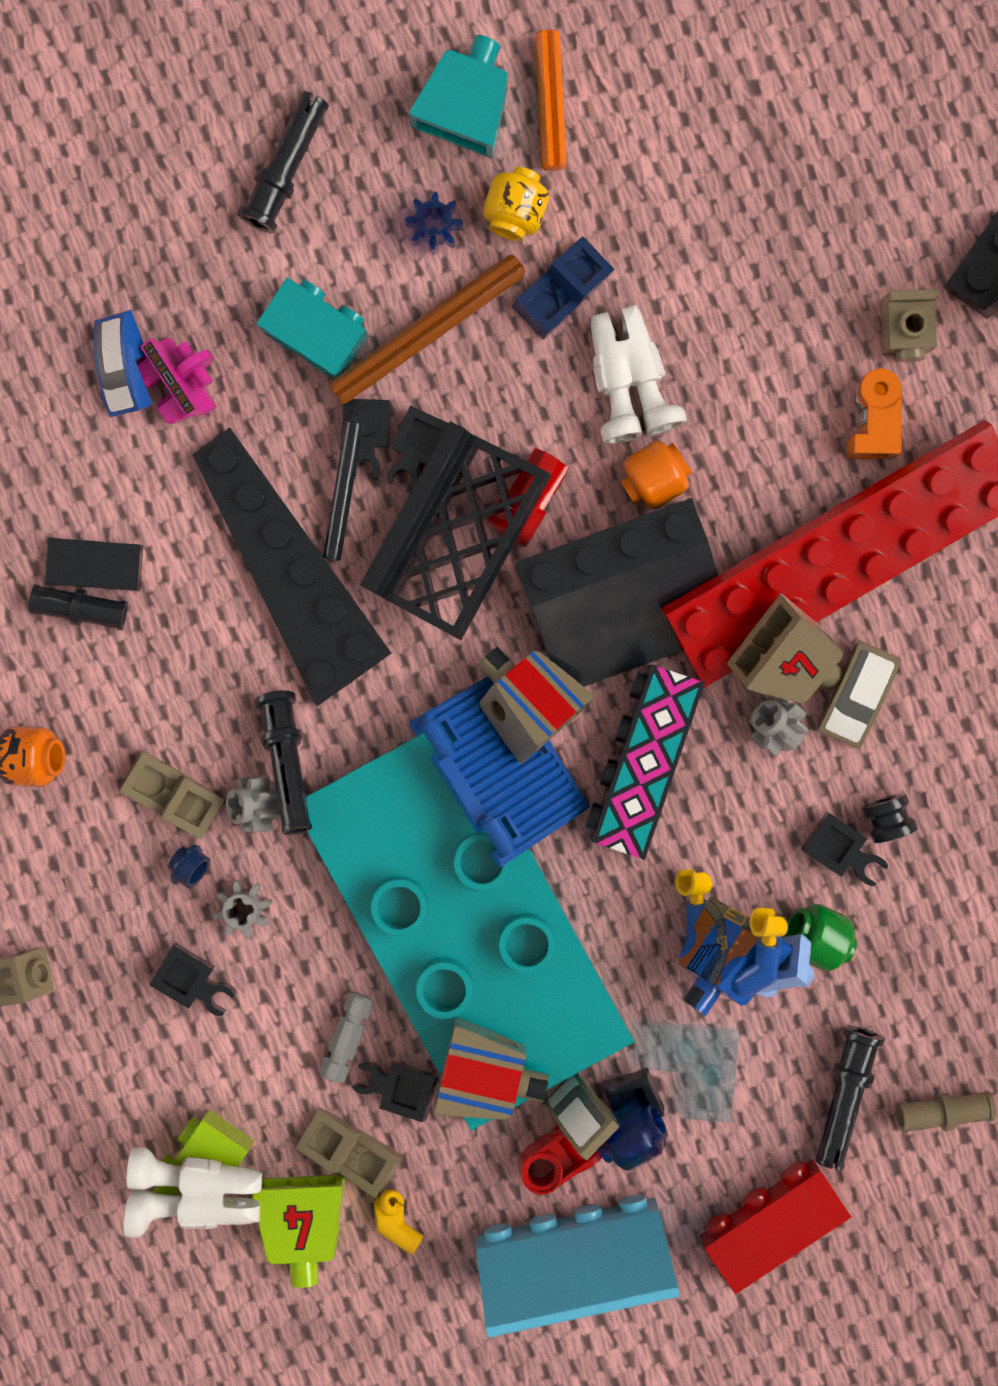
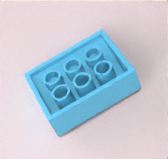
(574, 1265)

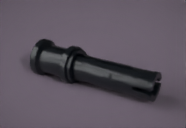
(274, 182)
(281, 740)
(852, 1077)

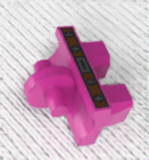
(183, 376)

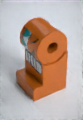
(880, 408)

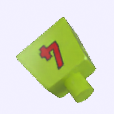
(301, 1222)

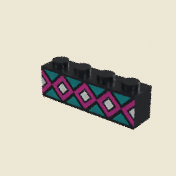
(645, 761)

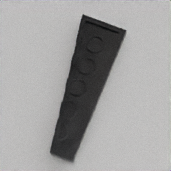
(306, 599)

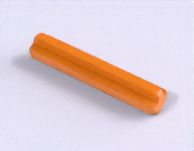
(550, 100)

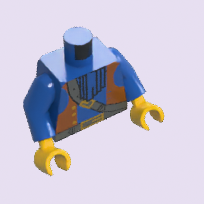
(726, 947)

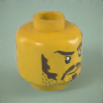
(516, 204)

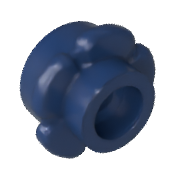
(188, 866)

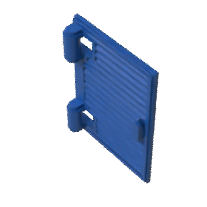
(491, 782)

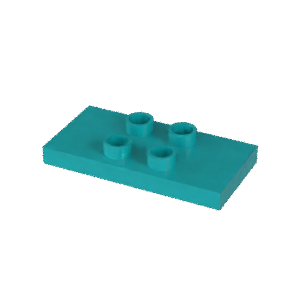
(457, 926)

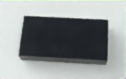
(94, 564)

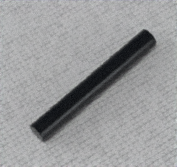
(343, 490)

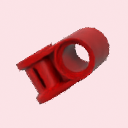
(563, 1156)

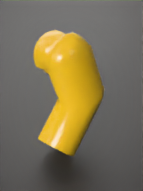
(391, 1224)

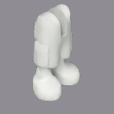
(629, 364)
(202, 1190)

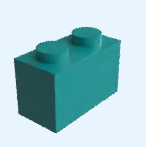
(313, 328)

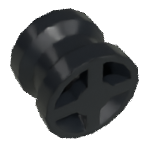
(889, 818)

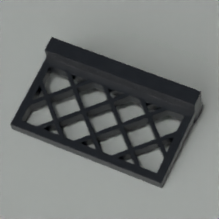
(428, 505)

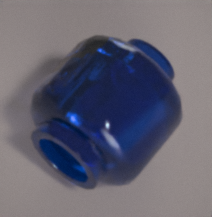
(637, 1138)

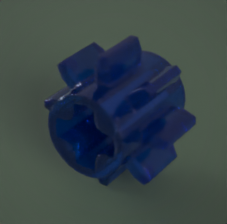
(435, 210)

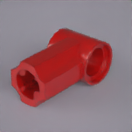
(520, 487)

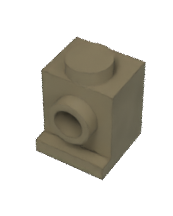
(896, 338)

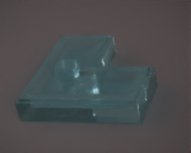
(706, 1056)

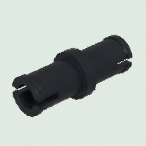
(77, 607)

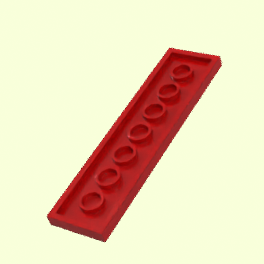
(844, 549)

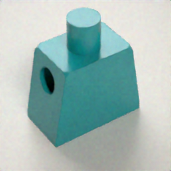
(464, 98)

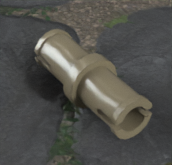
(945, 1111)

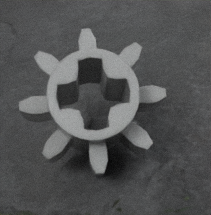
(778, 725)
(253, 804)
(249, 897)

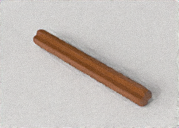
(427, 329)

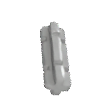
(346, 1037)

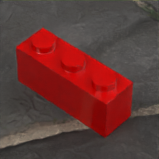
(773, 1225)

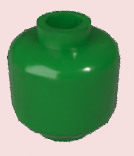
(829, 933)

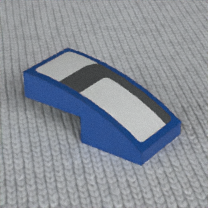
(115, 351)

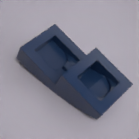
(563, 287)

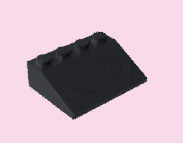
(605, 592)

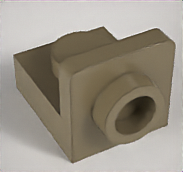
(24, 977)

